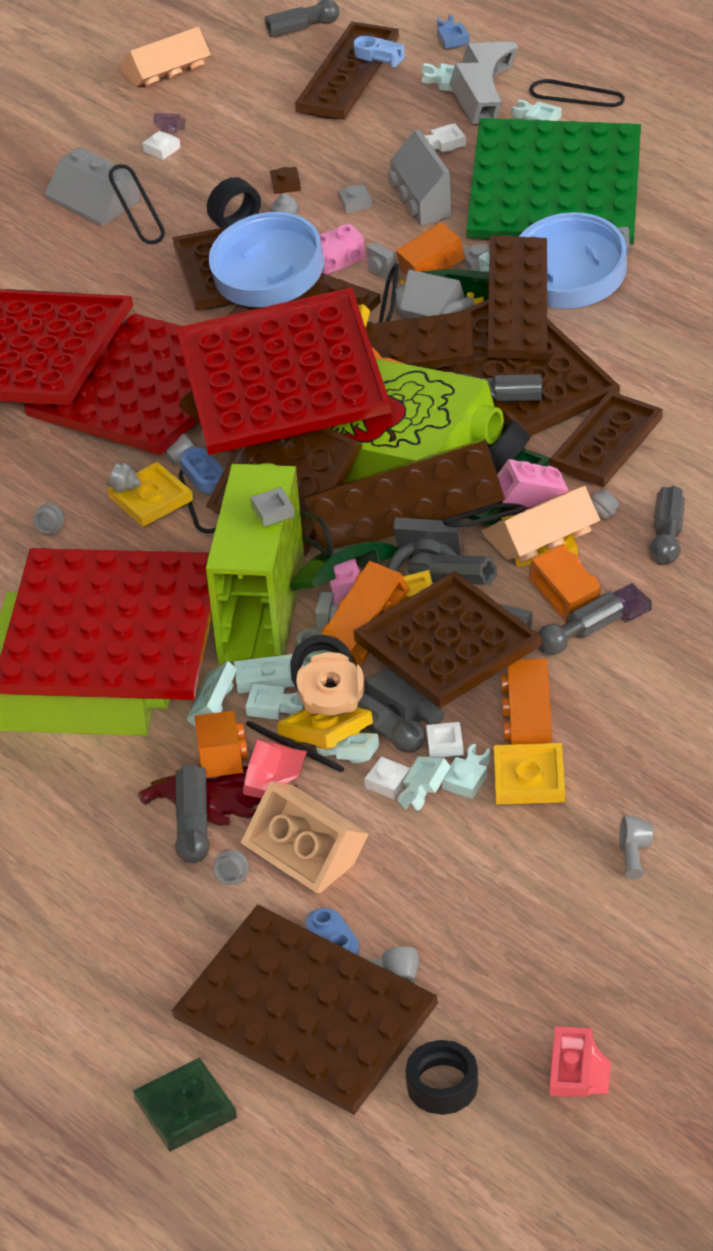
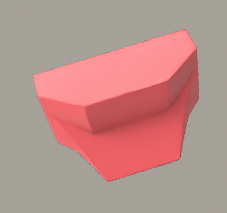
(271, 763)
(577, 1064)

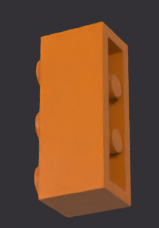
(372, 594)
(527, 702)

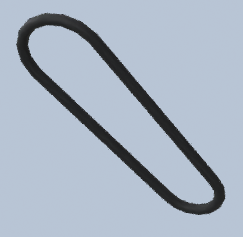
(577, 100)
(395, 270)
(450, 521)
(326, 531)

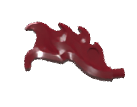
(223, 796)

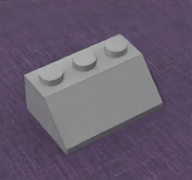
(421, 180)
(85, 188)

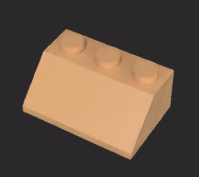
(165, 58)
(543, 525)
(303, 837)

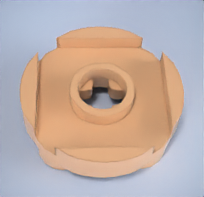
(330, 700)

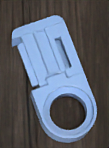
(378, 49)

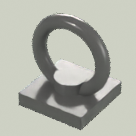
(424, 536)

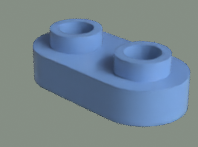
(201, 469)
(332, 927)

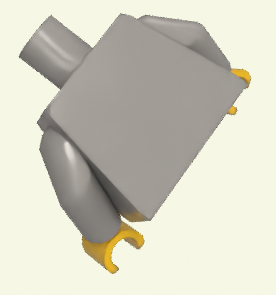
(431, 295)

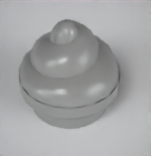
(286, 204)
(123, 478)
(604, 503)
(48, 518)
(231, 867)

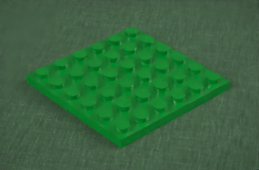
(550, 169)

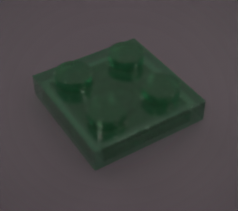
(184, 1104)

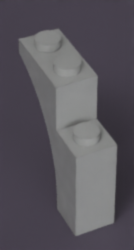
(474, 77)

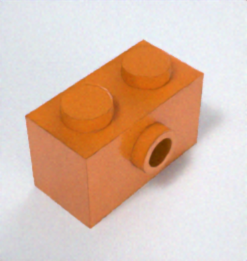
(432, 250)
(563, 580)
(220, 743)

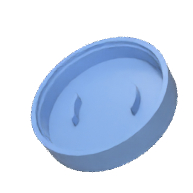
(582, 258)
(266, 259)

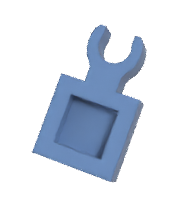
(451, 34)

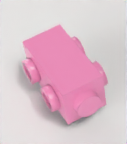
(342, 248)
(530, 483)

